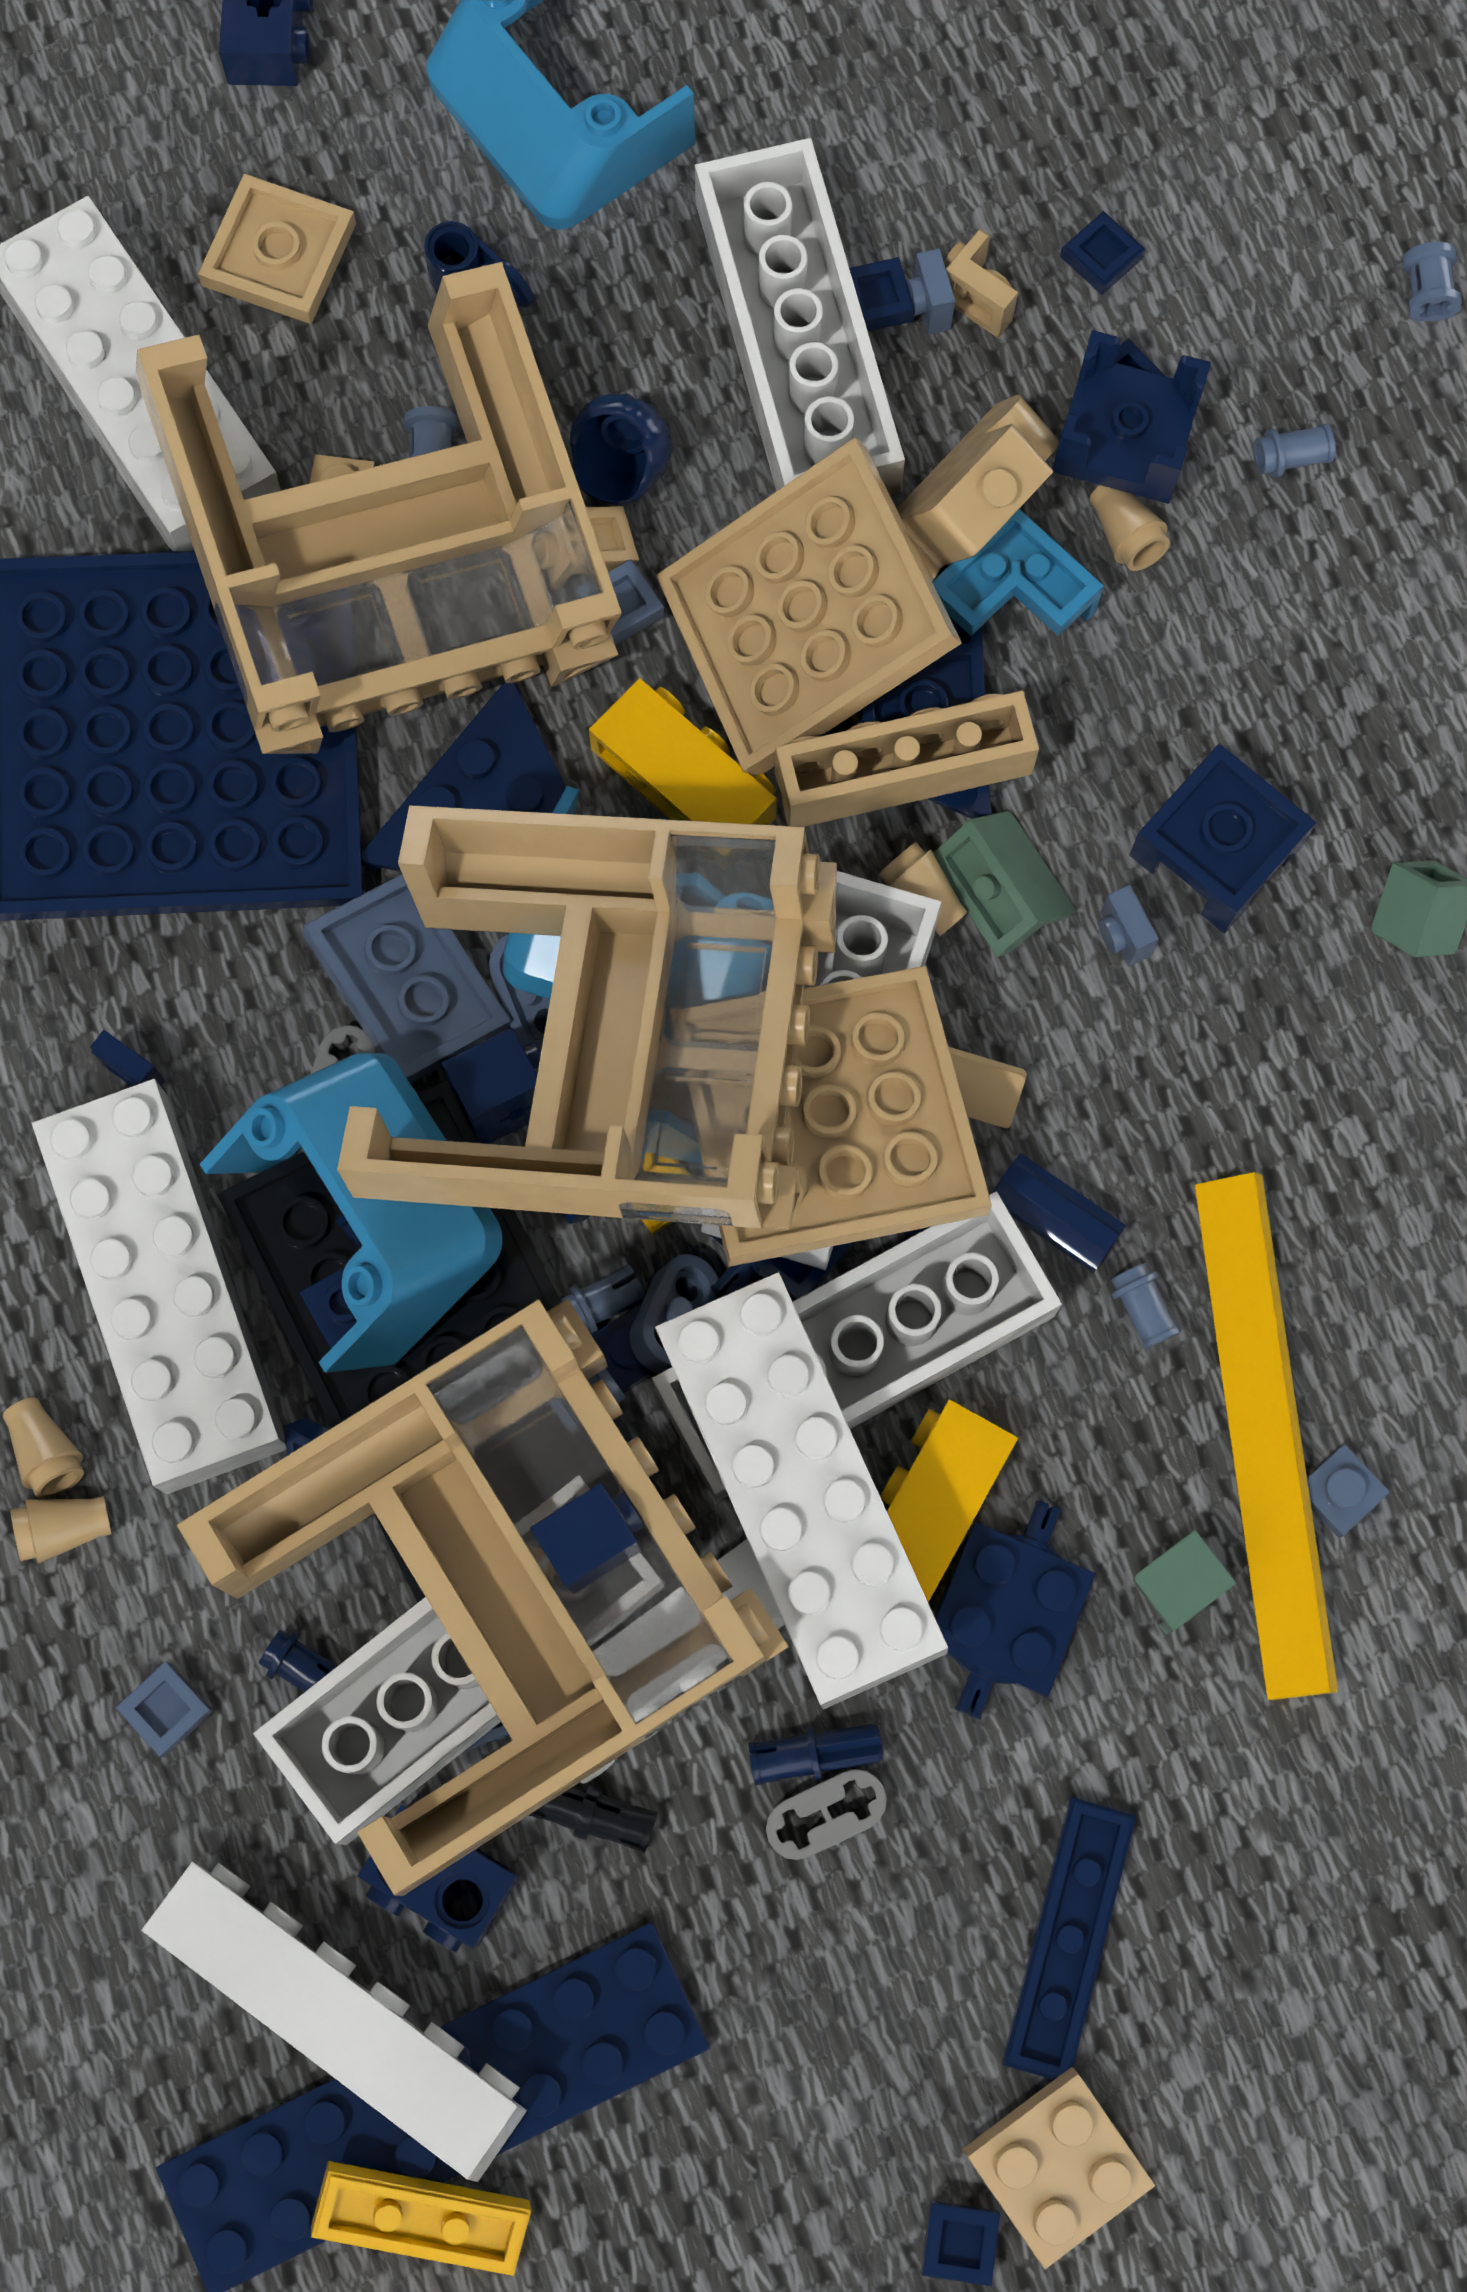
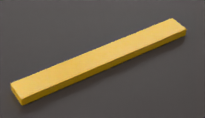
(1265, 1438)

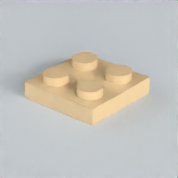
(277, 248)
(1058, 2167)

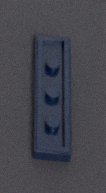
(1068, 1939)

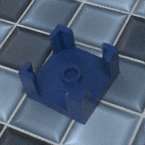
(1129, 423)
(1223, 835)

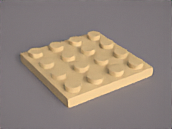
(807, 607)
(876, 1122)

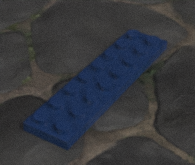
(559, 2038)

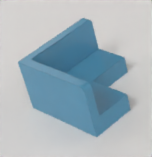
(1020, 564)

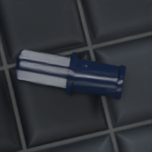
(815, 1753)

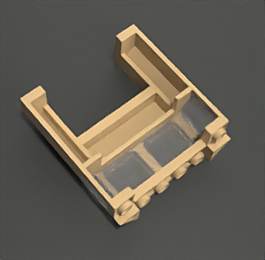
(403, 570)
(662, 1019)
(457, 1480)

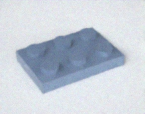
(405, 981)

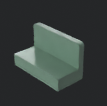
(1002, 881)

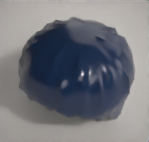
(619, 448)

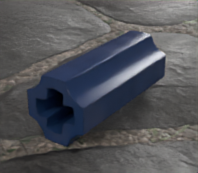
(1058, 1213)

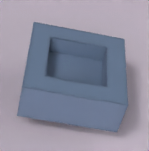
(932, 292)
(636, 600)
(1127, 926)
(1343, 1491)
(164, 1709)

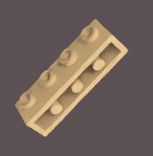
(905, 759)

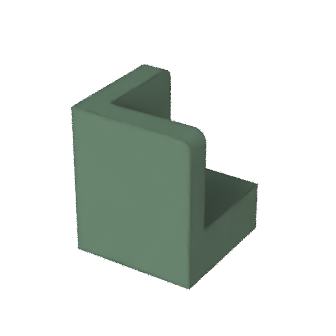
(1422, 908)
(1183, 1581)

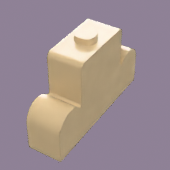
(979, 484)

